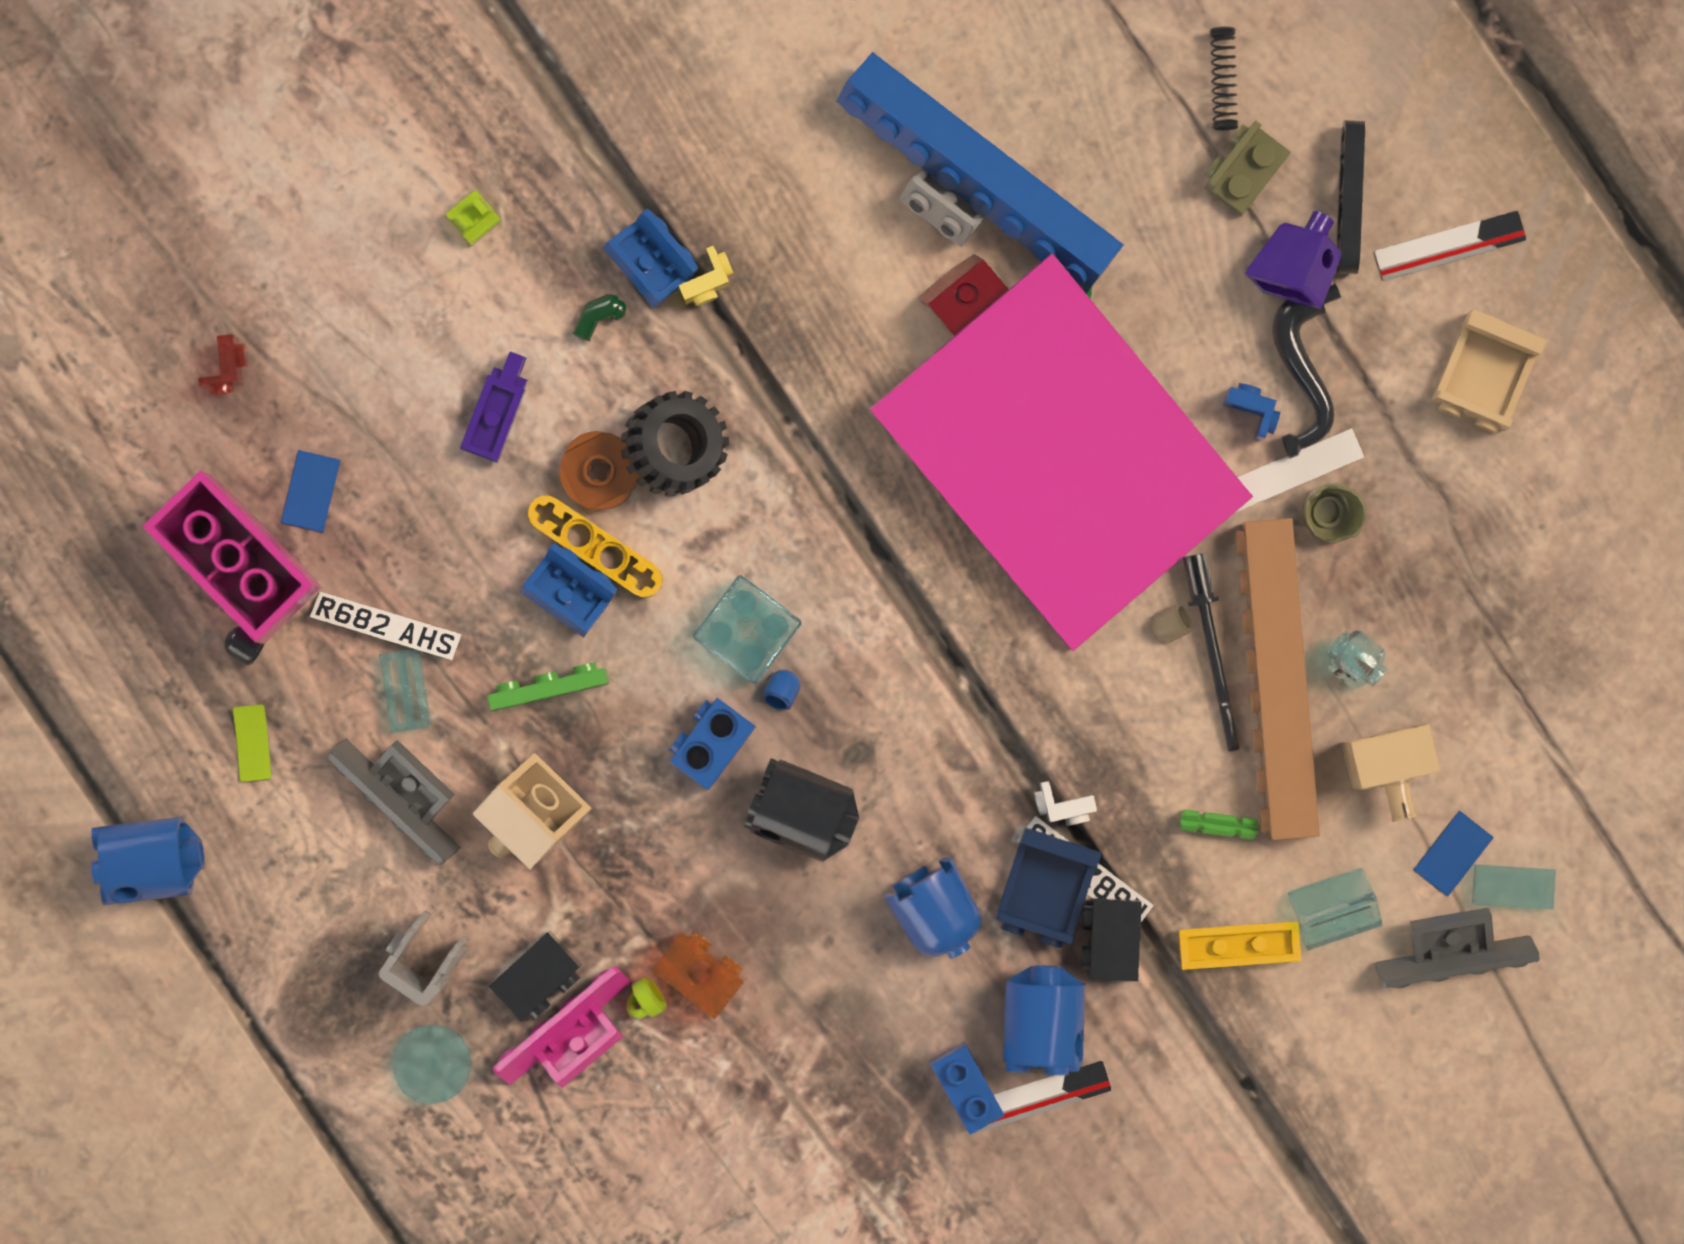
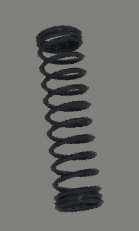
(1218, 34)

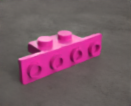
(570, 1037)

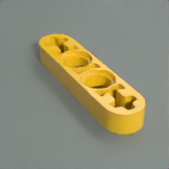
(597, 544)

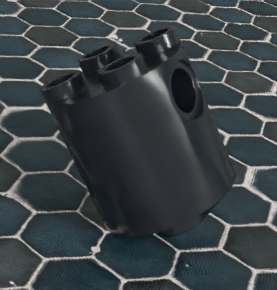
(803, 811)

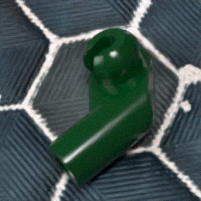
(597, 310)

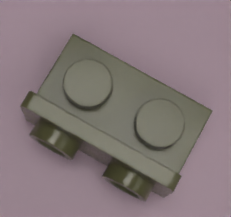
(1246, 169)

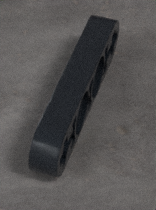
(1350, 195)

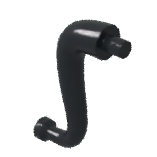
(1289, 345)

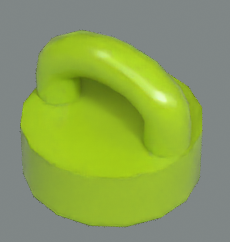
(649, 998)

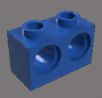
(720, 748)
(966, 1088)

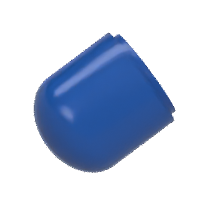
(784, 686)

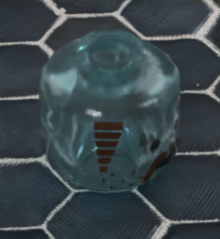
(1356, 659)

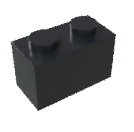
(1112, 939)
(536, 976)

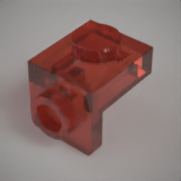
(232, 359)

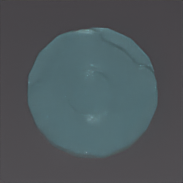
(432, 1064)

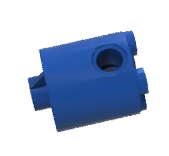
(146, 860)
(1044, 1021)

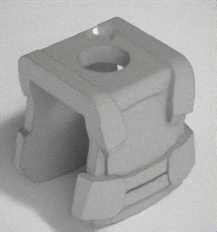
(408, 981)

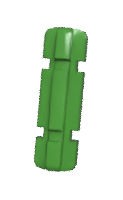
(1218, 824)

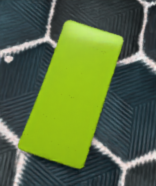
(252, 743)

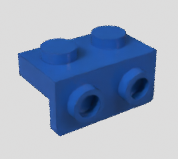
(651, 258)
(569, 589)

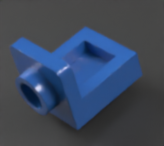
(1248, 399)

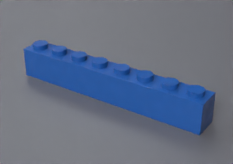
(977, 171)

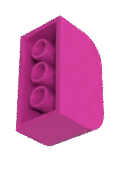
(232, 556)

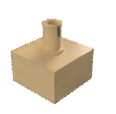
(1392, 762)
(530, 812)

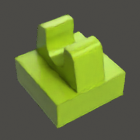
(473, 217)

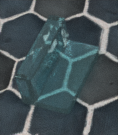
(1335, 908)

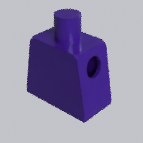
(1298, 262)

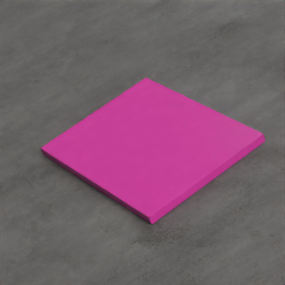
(1061, 452)

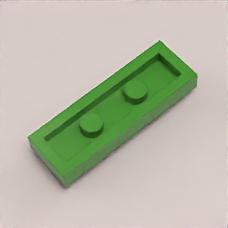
(548, 686)

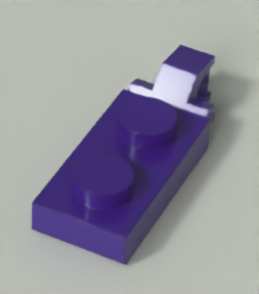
(496, 410)

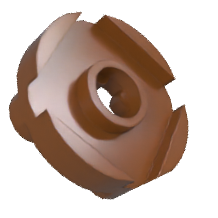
(577, 464)

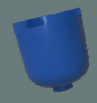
(936, 910)

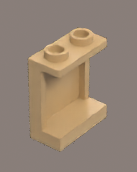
(1487, 371)

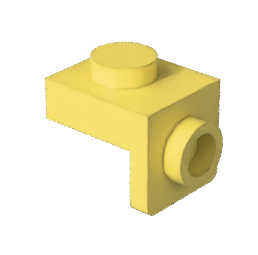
(704, 288)

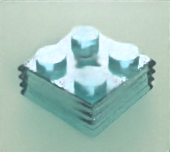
(720, 629)

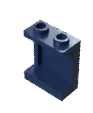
(1047, 887)

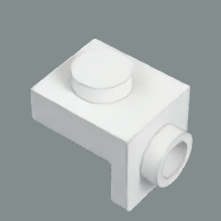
(1073, 811)

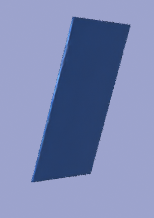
(310, 491)
(1453, 853)

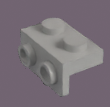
(941, 207)

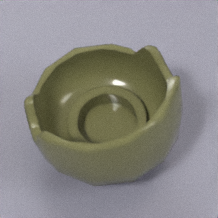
(1334, 513)

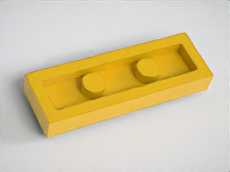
(1239, 945)

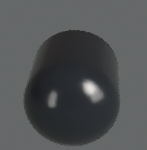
(242, 646)

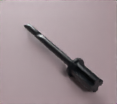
(1202, 595)

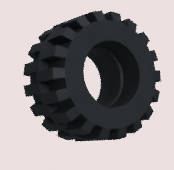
(702, 430)

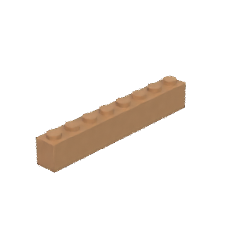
(1279, 679)

